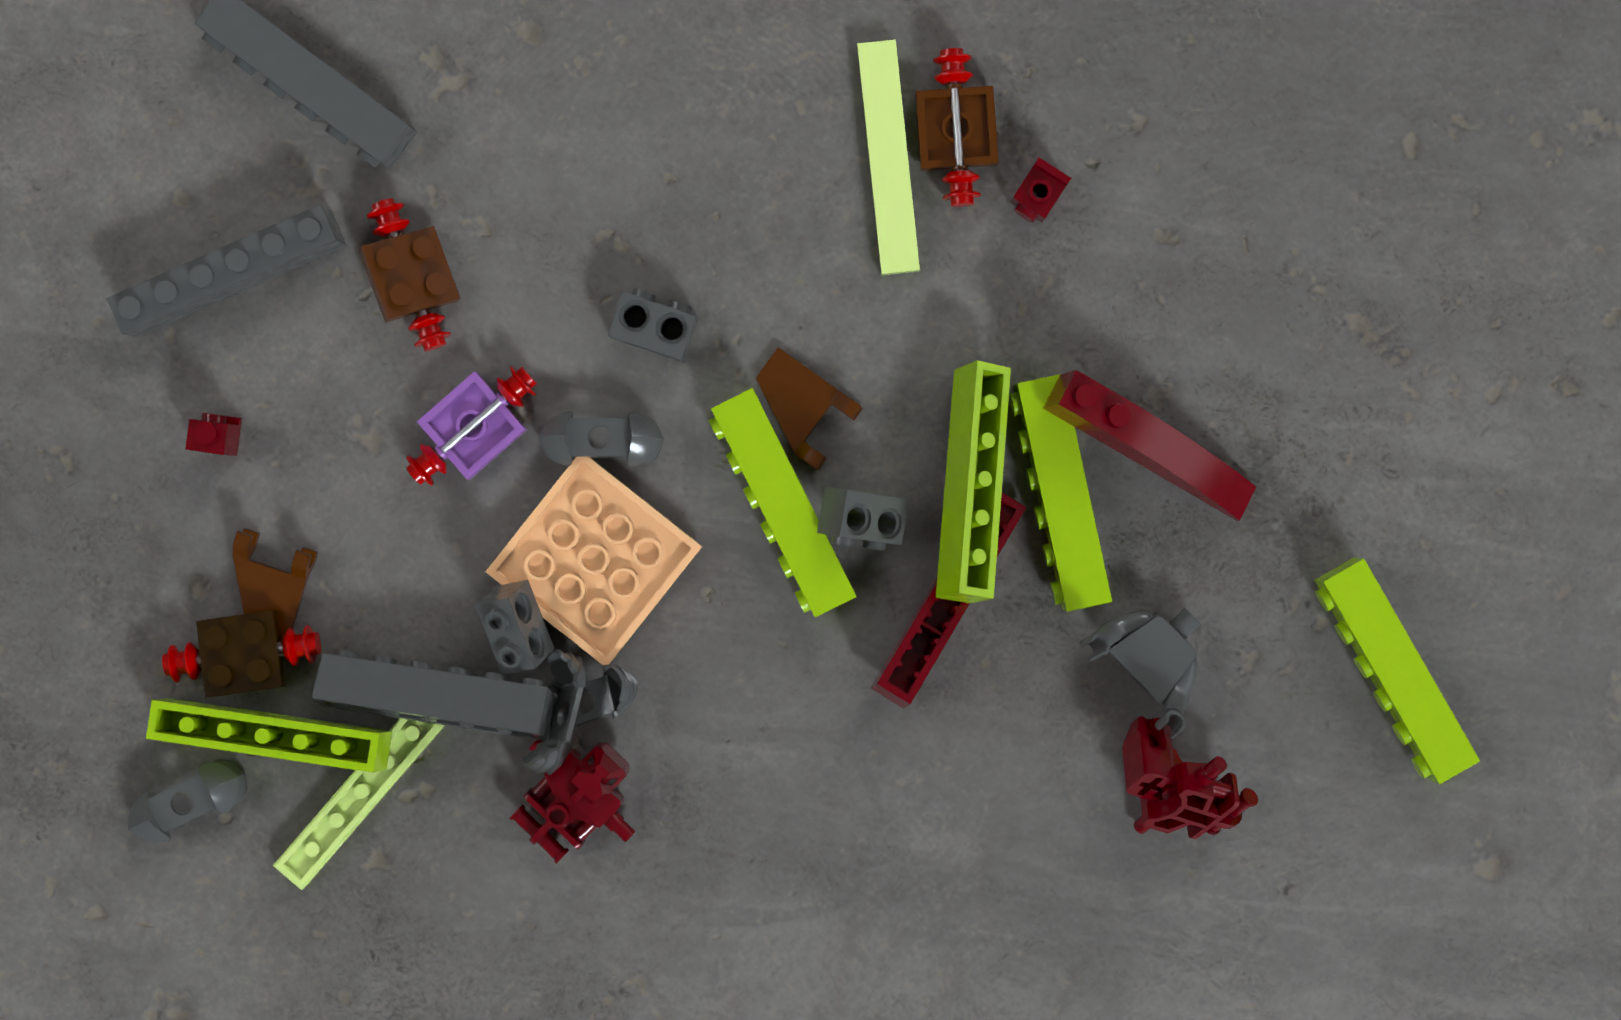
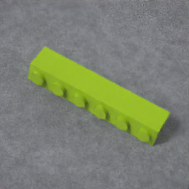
(973, 483)
(1063, 499)
(783, 503)
(1396, 671)
(269, 734)

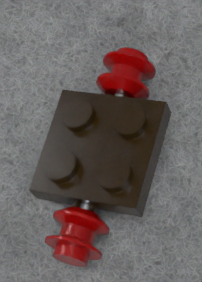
(241, 653)

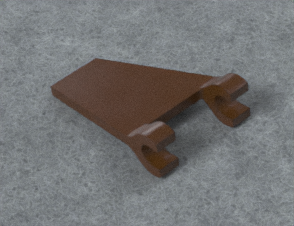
(800, 402)
(268, 587)

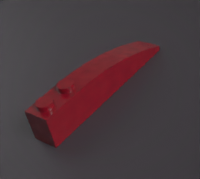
(1148, 442)
(931, 629)

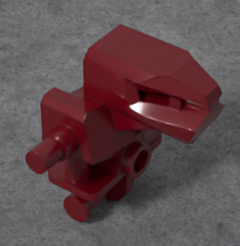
(1177, 791)
(577, 800)

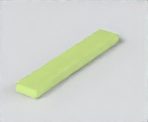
(888, 157)
(353, 804)

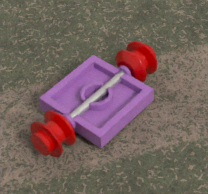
(471, 425)

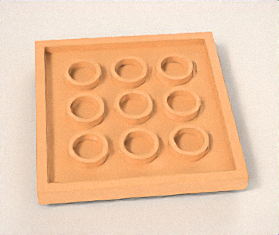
(595, 558)

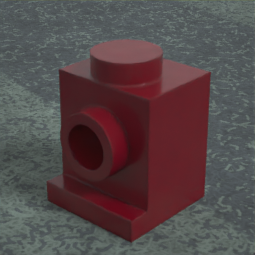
(1051, 179)
(214, 434)

